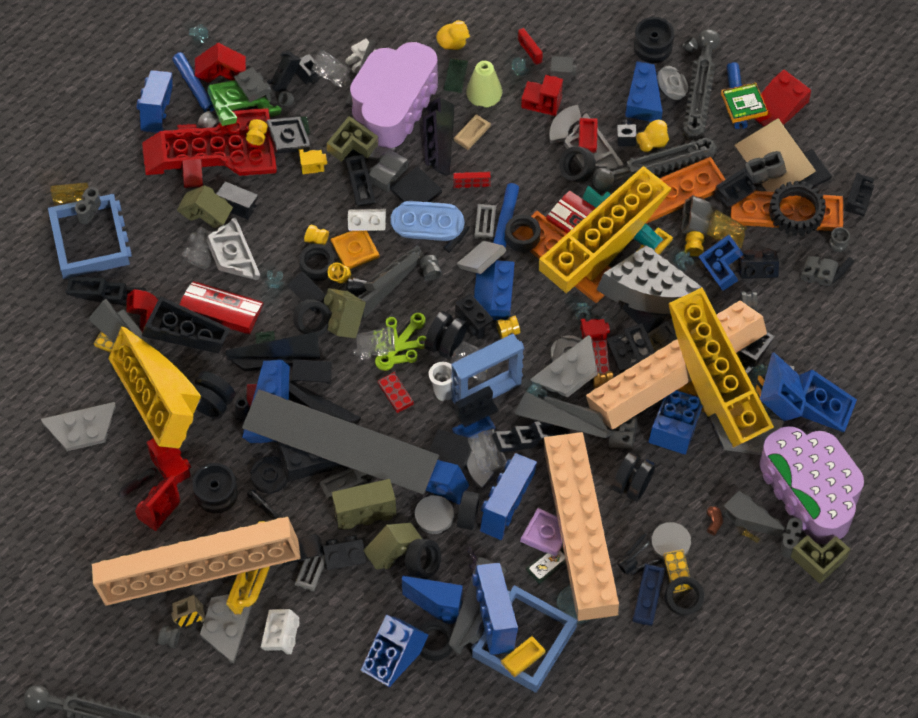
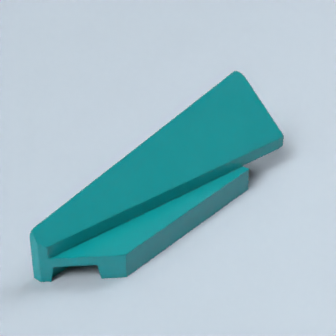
(645, 236)

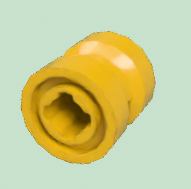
(257, 131)
(315, 235)
(694, 243)
(336, 270)
(508, 327)

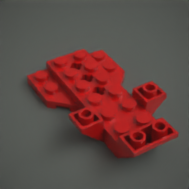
(195, 148)

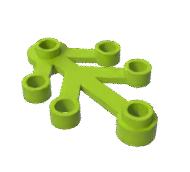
(401, 344)

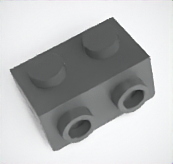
(253, 85)

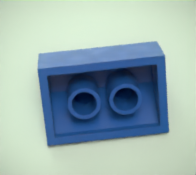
(495, 289)

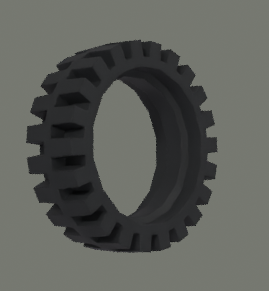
(797, 226)

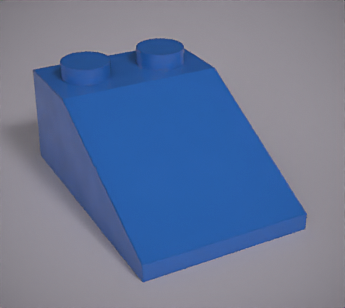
(826, 401)
(435, 597)

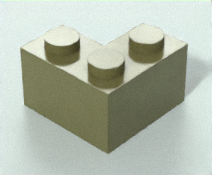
(352, 136)
(205, 205)
(346, 312)
(391, 544)
(820, 561)

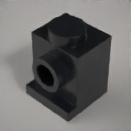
(305, 70)

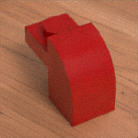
(141, 303)

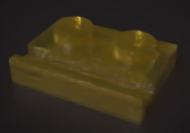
(67, 193)
(722, 226)

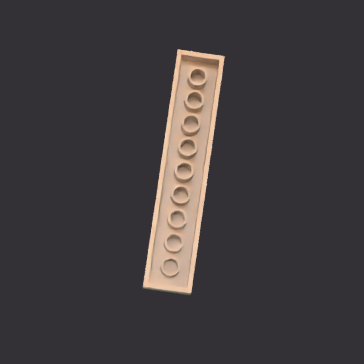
(666, 370)
(580, 527)
(196, 561)

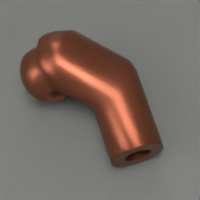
(717, 519)

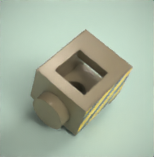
(187, 611)

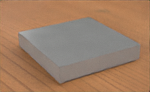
(481, 257)

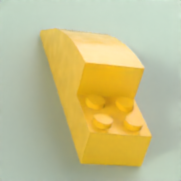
(604, 231)
(717, 369)
(156, 388)

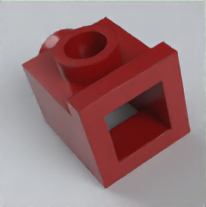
(595, 328)

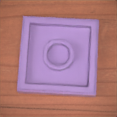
(543, 533)

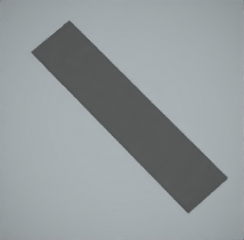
(340, 441)

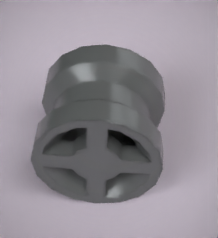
(749, 299)
(169, 636)

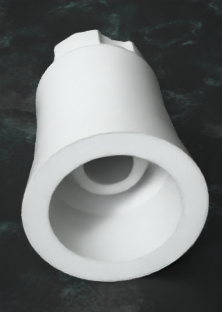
(441, 379)

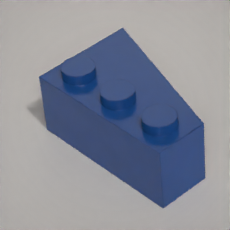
(154, 100)
(447, 482)

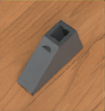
(748, 515)

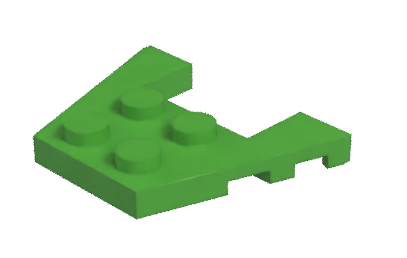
(229, 97)

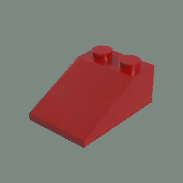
(783, 98)
(159, 504)

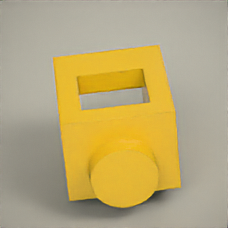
(312, 161)

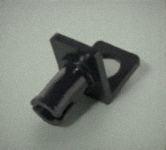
(626, 134)

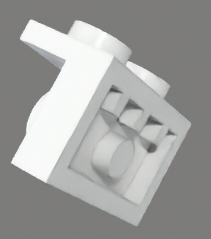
(366, 219)
(280, 630)

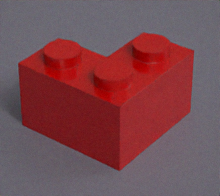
(219, 61)
(544, 97)
(169, 461)

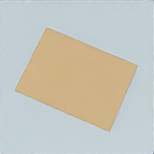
(776, 138)

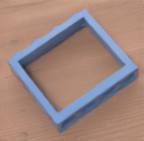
(94, 264)
(483, 359)
(532, 683)

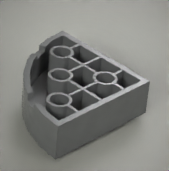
(646, 282)

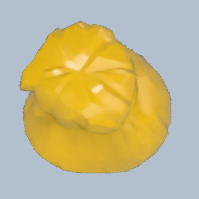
(453, 35)
(653, 136)

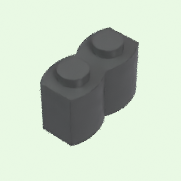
(768, 167)
(388, 170)
(696, 215)

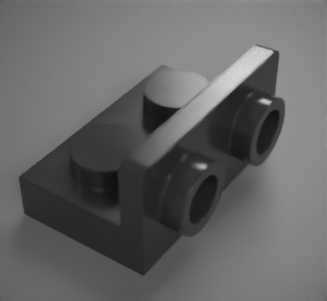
(475, 407)

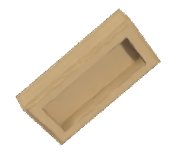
(472, 132)

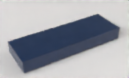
(648, 594)

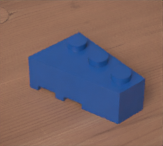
(644, 94)

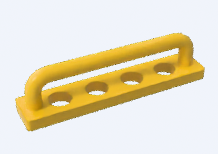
(236, 602)

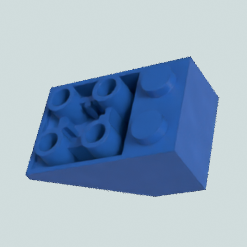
(783, 390)
(676, 422)
(393, 650)

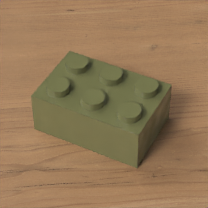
(364, 504)

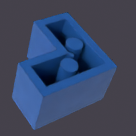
(718, 260)

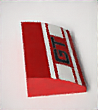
(569, 212)
(222, 306)

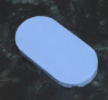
(427, 220)

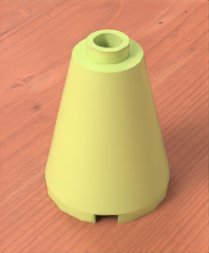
(484, 85)

